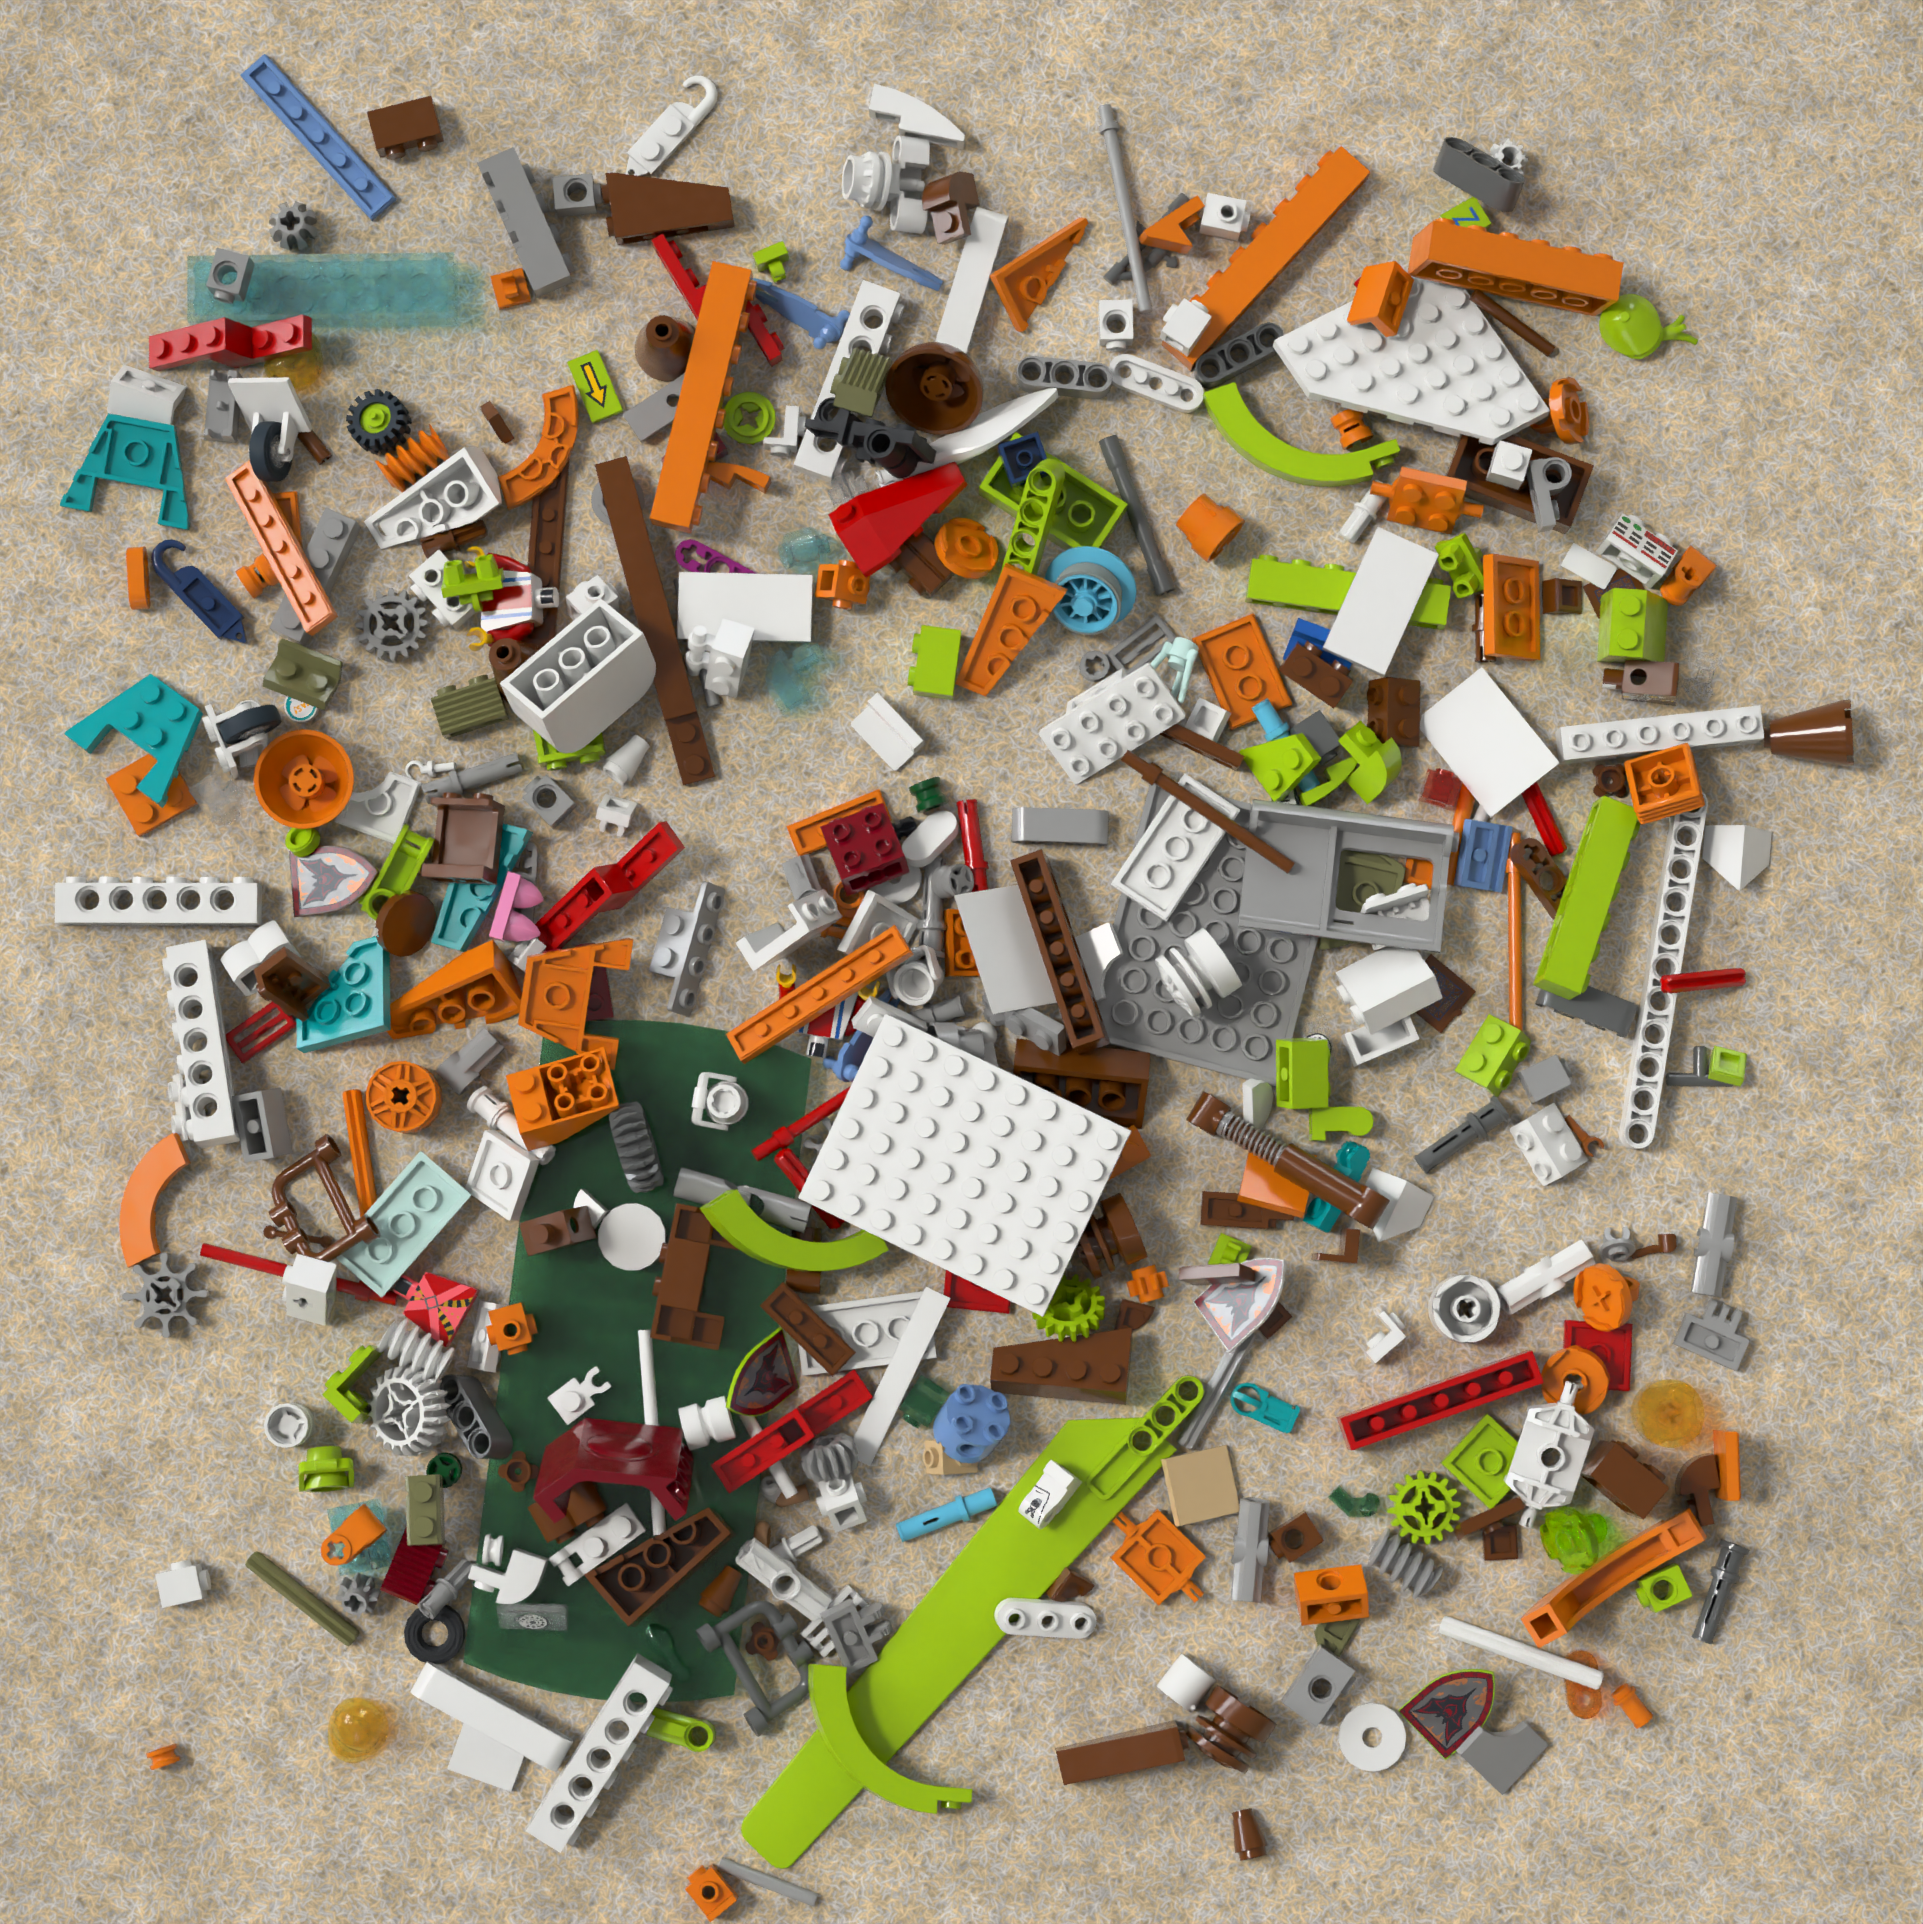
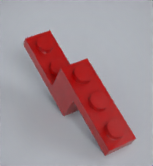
(687, 282)
(230, 342)
(609, 886)
(791, 1431)

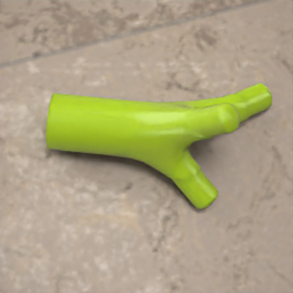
(1673, 331)

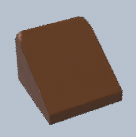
(1562, 596)

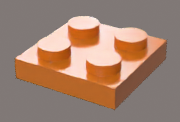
(140, 809)

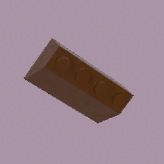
(1099, 1080)

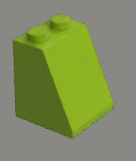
(1632, 626)

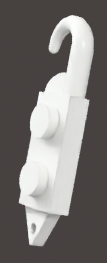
(670, 131)

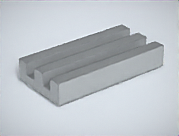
(1111, 655)

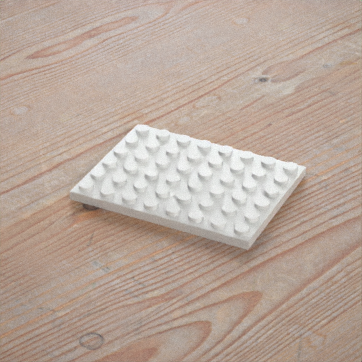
(964, 1164)

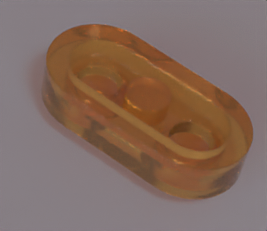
(1574, 1690)

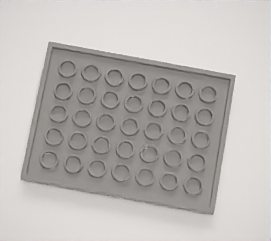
(1236, 1031)

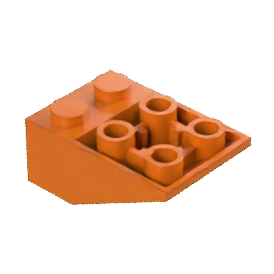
(562, 1097)

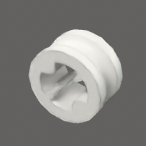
(493, 1550)

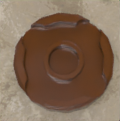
(405, 923)

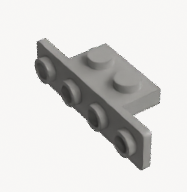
(685, 946)

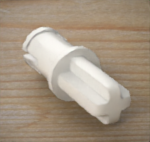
(1361, 516)
(798, 1544)

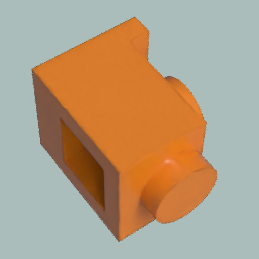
(724, 1893)

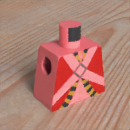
(436, 1304)

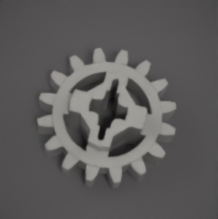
(382, 634)

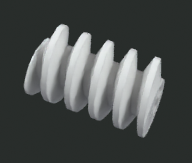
(416, 1350)

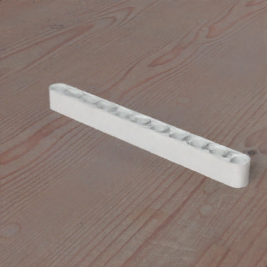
(1673, 955)

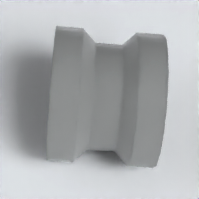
(952, 880)

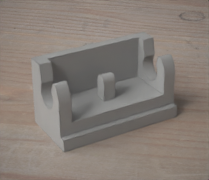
(222, 409)

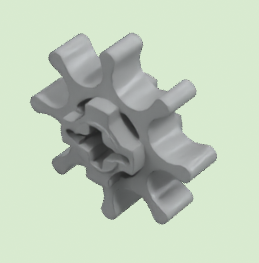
(153, 1306)

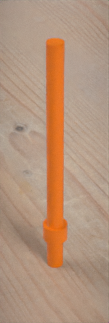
(1514, 939)

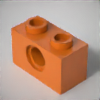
(1331, 1594)

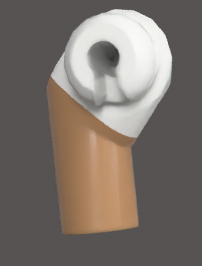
(772, 1492)

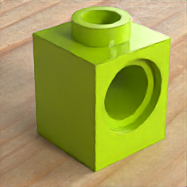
(1677, 1591)

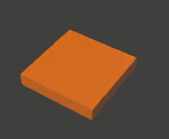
(1269, 1190)
(1728, 1464)

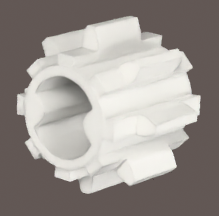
(1512, 152)

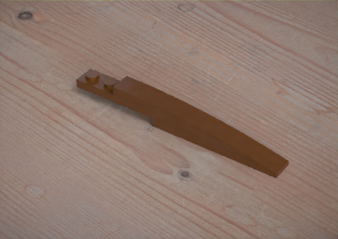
(654, 620)

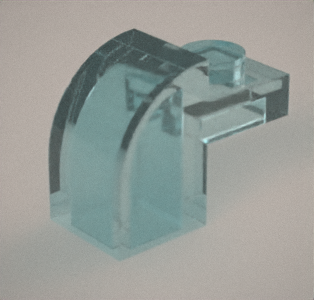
(783, 679)

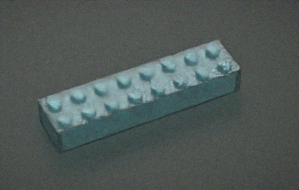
(335, 290)

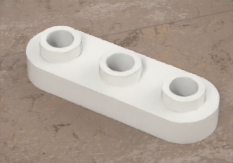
(1172, 383)
(1034, 1610)

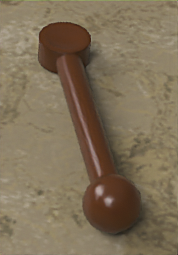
(271, 1232)

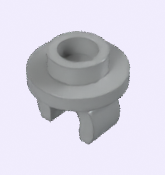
(1617, 1249)

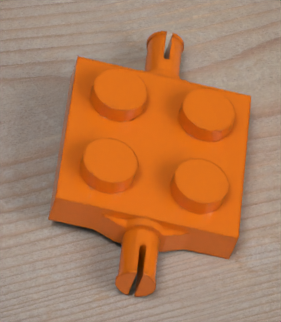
(1426, 500)
(1157, 1557)

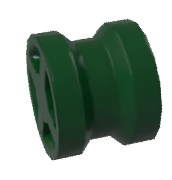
(928, 794)
(453, 1463)

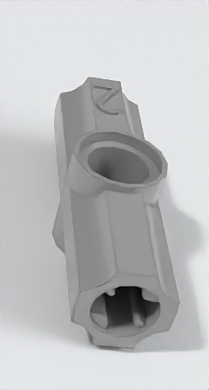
(1714, 1244)

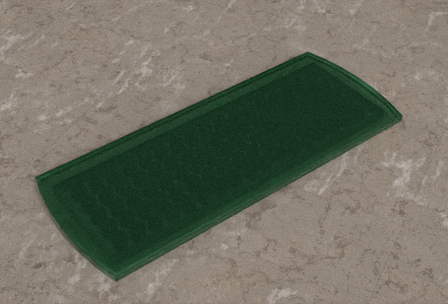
(592, 1318)

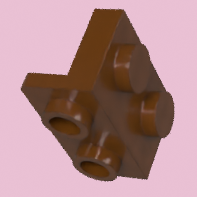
(1395, 710)
(290, 982)

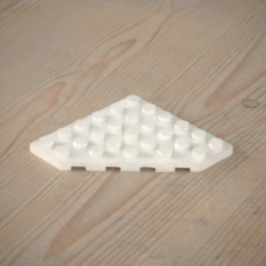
(1437, 370)

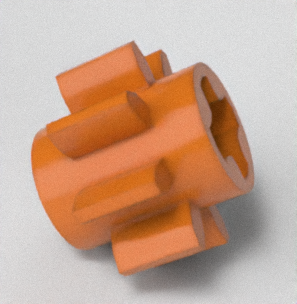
(1147, 1283)

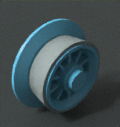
(1098, 589)

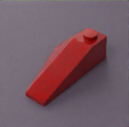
(884, 518)

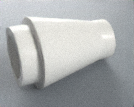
(626, 760)

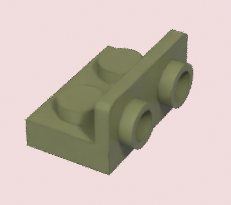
(304, 674)

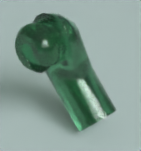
(1355, 1507)

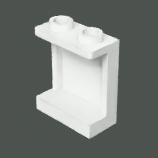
(771, 944)

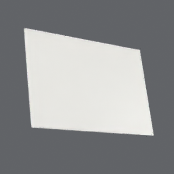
(1486, 742)
(1005, 949)

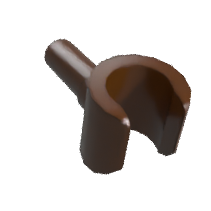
(1666, 1244)

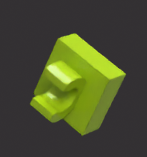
(772, 259)
(1229, 1251)

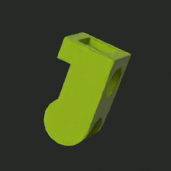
(1352, 1120)

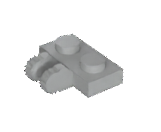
(849, 1635)

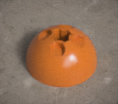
(285, 777)

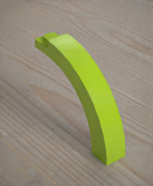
(1283, 460)
(757, 1239)
(845, 1744)

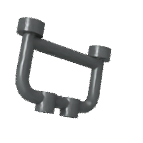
(798, 1654)

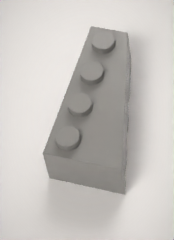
(525, 222)

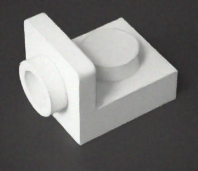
(1380, 1343)

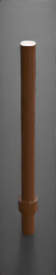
(1153, 775)

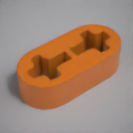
(138, 578)

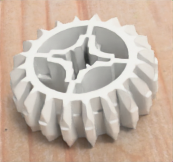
(408, 1411)

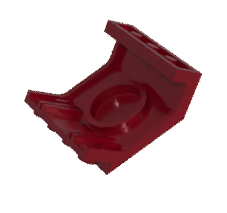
(618, 1455)

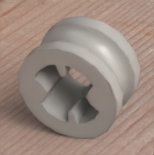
(1090, 656)

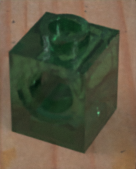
(923, 1402)

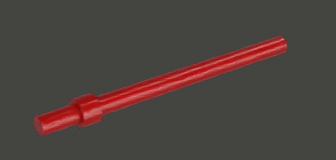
(785, 1136)
(358, 1289)

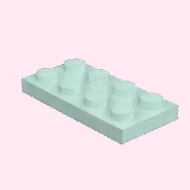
(408, 1220)

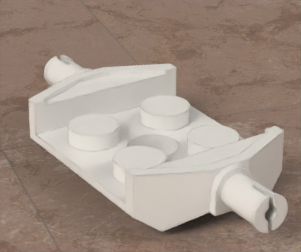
(1549, 1427)

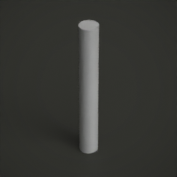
(767, 1881)

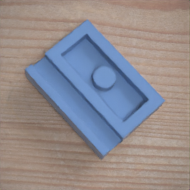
(1483, 855)

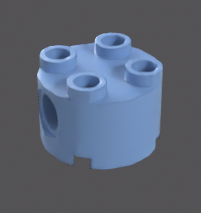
(972, 1423)

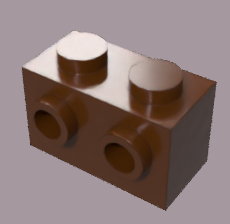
(1316, 674)

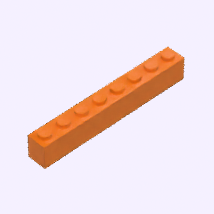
(1275, 246)
(702, 397)

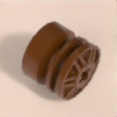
(1109, 1236)
(1230, 1730)

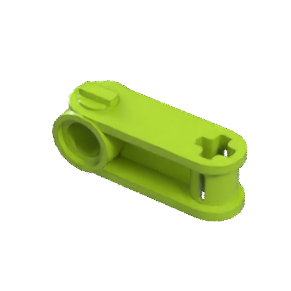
(398, 869)

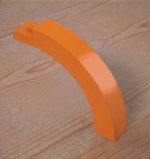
(1582, 1592)

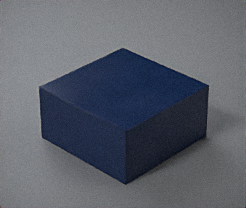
(1021, 457)

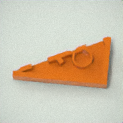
(1026, 279)

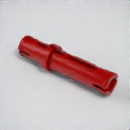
(972, 843)

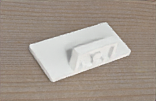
(1110, 720)

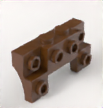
(683, 1281)

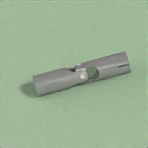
(777, 1208)

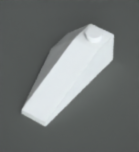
(446, 498)

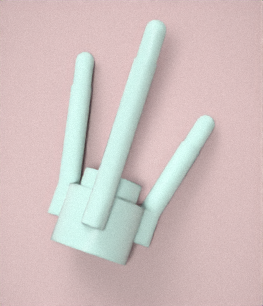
(1181, 658)

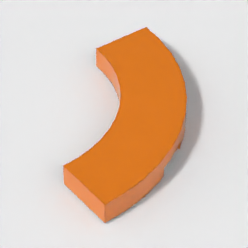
(551, 453)
(141, 1195)

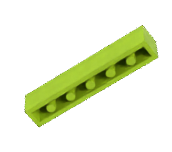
(1324, 590)
(1587, 898)

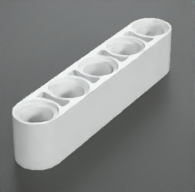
(972, 279)
(491, 1716)

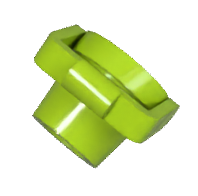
(325, 1470)

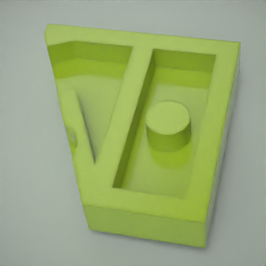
(1281, 763)

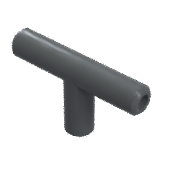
(1699, 1076)

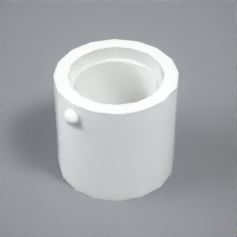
(1186, 1683)

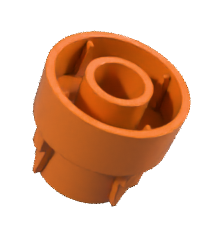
(1209, 526)

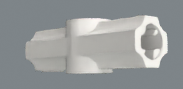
(769, 1567)

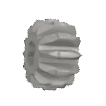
(829, 1457)

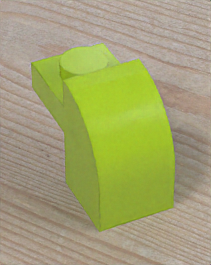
(1378, 761)

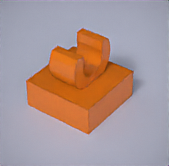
(510, 288)

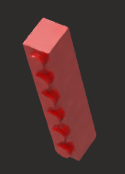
(1440, 1400)

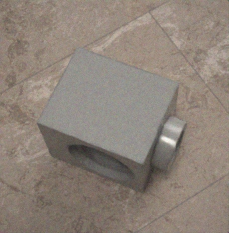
(565, 185)
(225, 262)
(559, 811)
(1545, 1078)

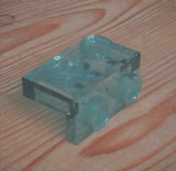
(371, 1558)

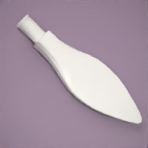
(983, 433)

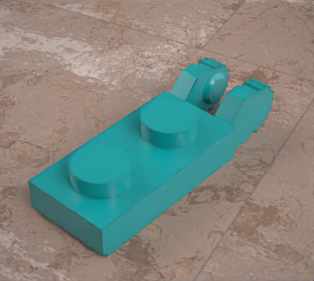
(1350, 1161)

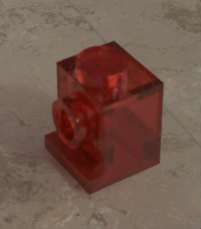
(1440, 788)

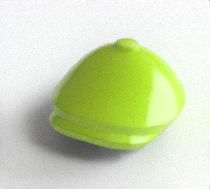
(1631, 326)

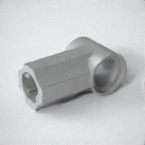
(801, 876)
(470, 1061)

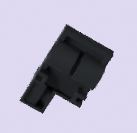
(893, 448)

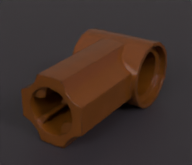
(805, 1281)

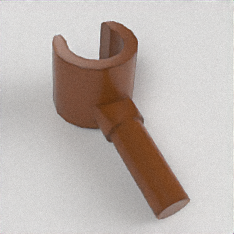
(1583, 1136)

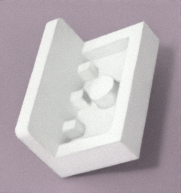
(1407, 903)
(1548, 1144)

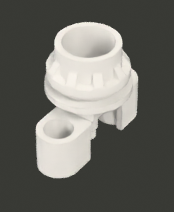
(874, 181)

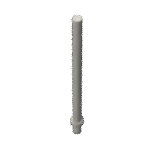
(1109, 129)

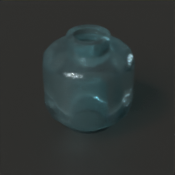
(803, 550)

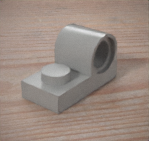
(1540, 489)

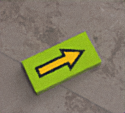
(595, 386)

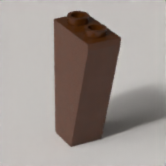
(657, 206)
(1123, 1752)

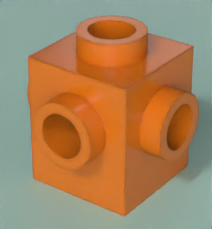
(842, 584)
(516, 1315)

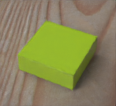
(1727, 1066)

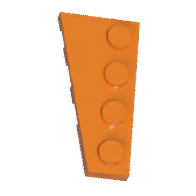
(1010, 620)

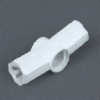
(1544, 1277)

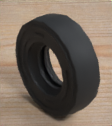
(435, 1654)

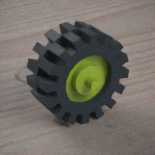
(378, 422)

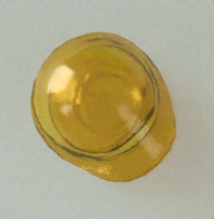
(301, 368)
(357, 1729)

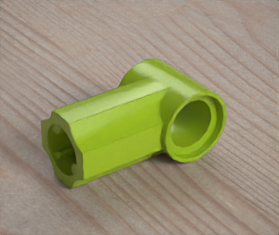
(677, 1729)

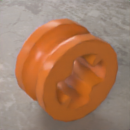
(163, 1756)

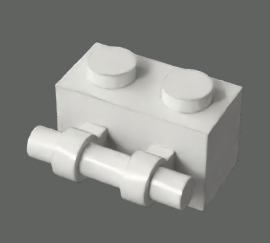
(727, 656)

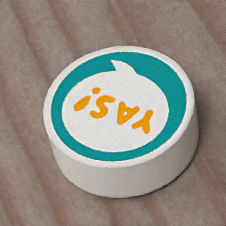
(299, 711)

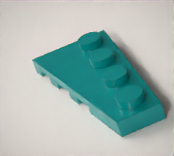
(468, 904)

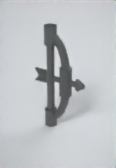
(1118, 270)

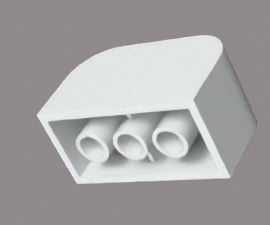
(582, 678)

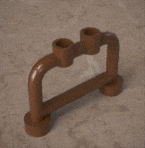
(285, 1214)

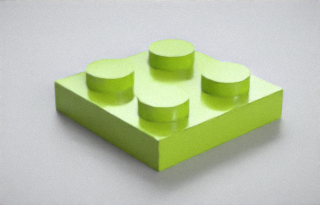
(1483, 1460)

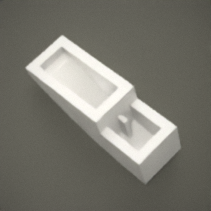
(914, 117)

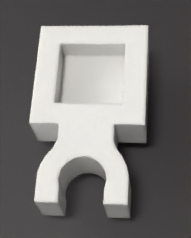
(575, 1398)

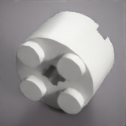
(1483, 1310)

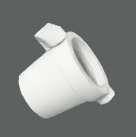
(916, 980)
(723, 1102)

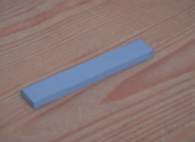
(318, 137)

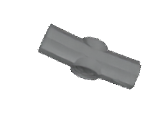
(1250, 1549)

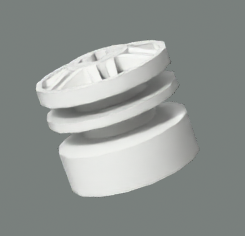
(1197, 973)

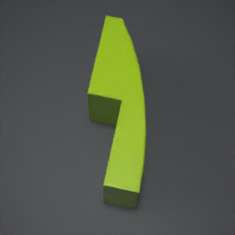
(1335, 776)

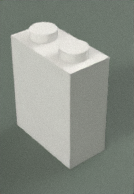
(1387, 987)

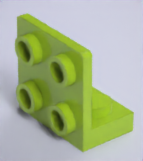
(349, 1403)

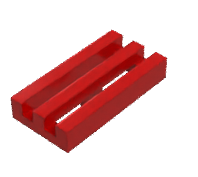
(236, 1047)

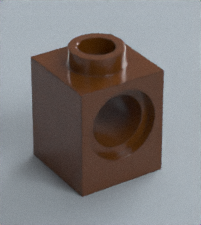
(1310, 1539)

